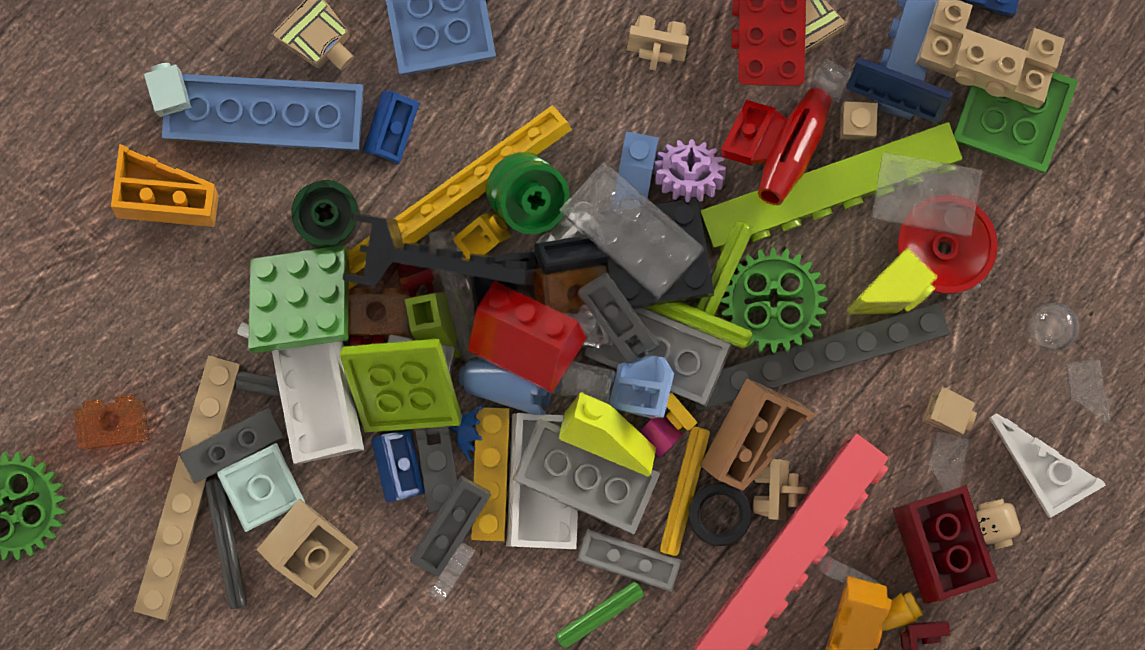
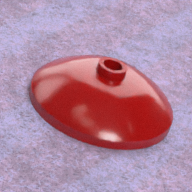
(967, 259)

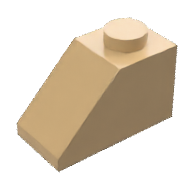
(949, 412)

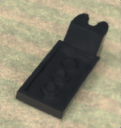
(388, 251)

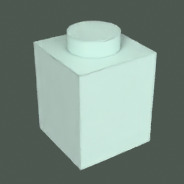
(167, 89)

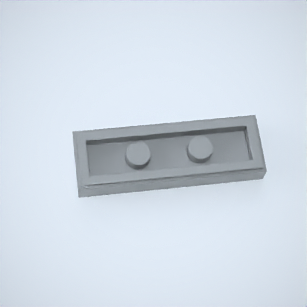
(629, 560)

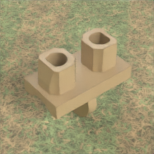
(656, 44)
(780, 492)

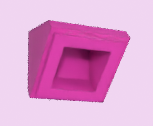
(661, 434)

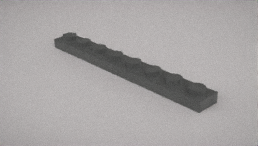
(831, 352)

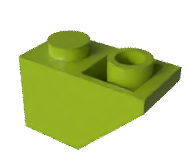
(431, 319)

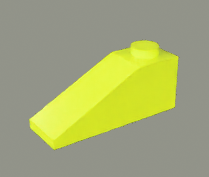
(606, 433)

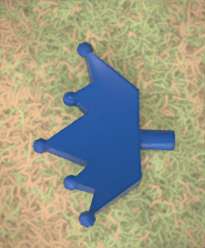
(467, 432)

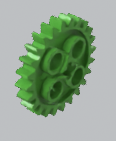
(774, 271)
(22, 533)

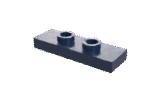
(898, 90)

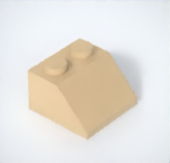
(307, 548)

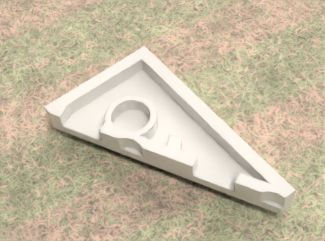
(1051, 476)

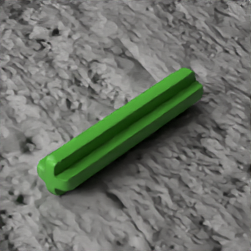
(599, 615)

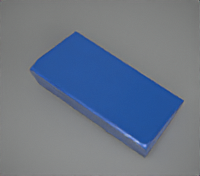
(391, 126)
(398, 465)

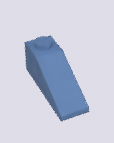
(638, 160)

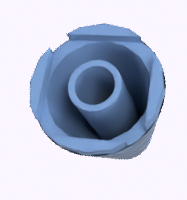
(500, 386)

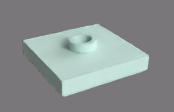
(260, 487)

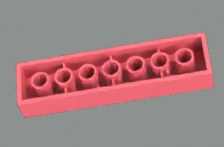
(795, 547)

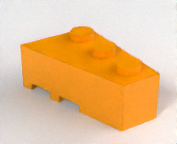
(160, 193)
(859, 616)

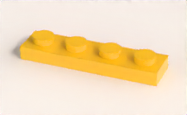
(491, 472)

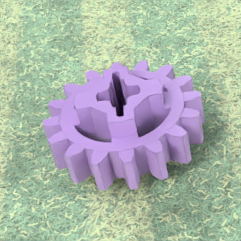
(674, 174)

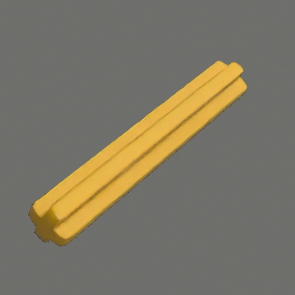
(684, 491)

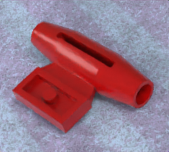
(781, 143)

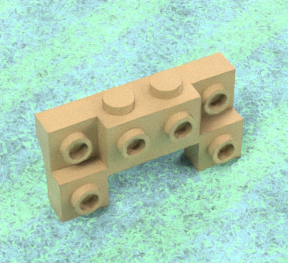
(987, 61)

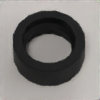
(737, 496)

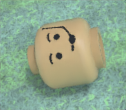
(998, 523)

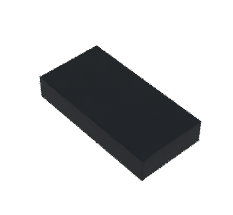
(569, 254)

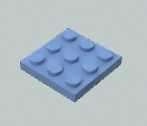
(439, 33)

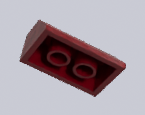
(945, 545)

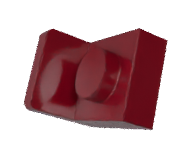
(928, 631)

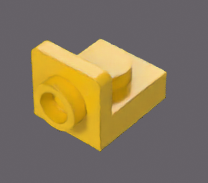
(482, 235)
(678, 414)

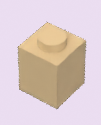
(858, 121)

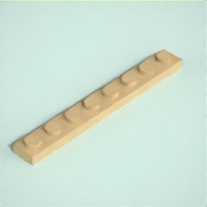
(183, 495)

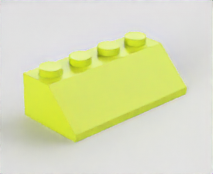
(897, 288)

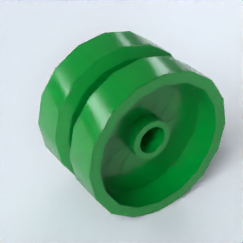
(527, 193)

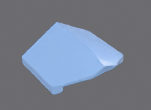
(642, 387)

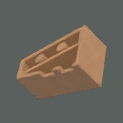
(752, 433)

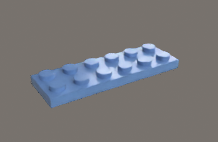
(268, 113)

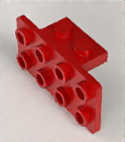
(770, 41)

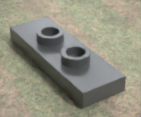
(230, 445)

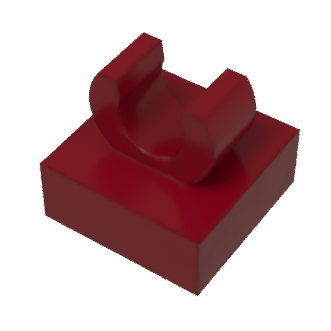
(413, 276)

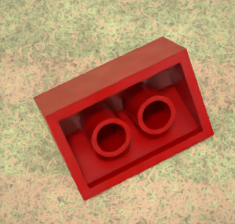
(525, 337)

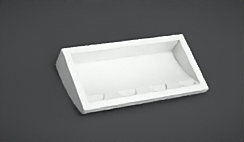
(317, 402)
(532, 516)

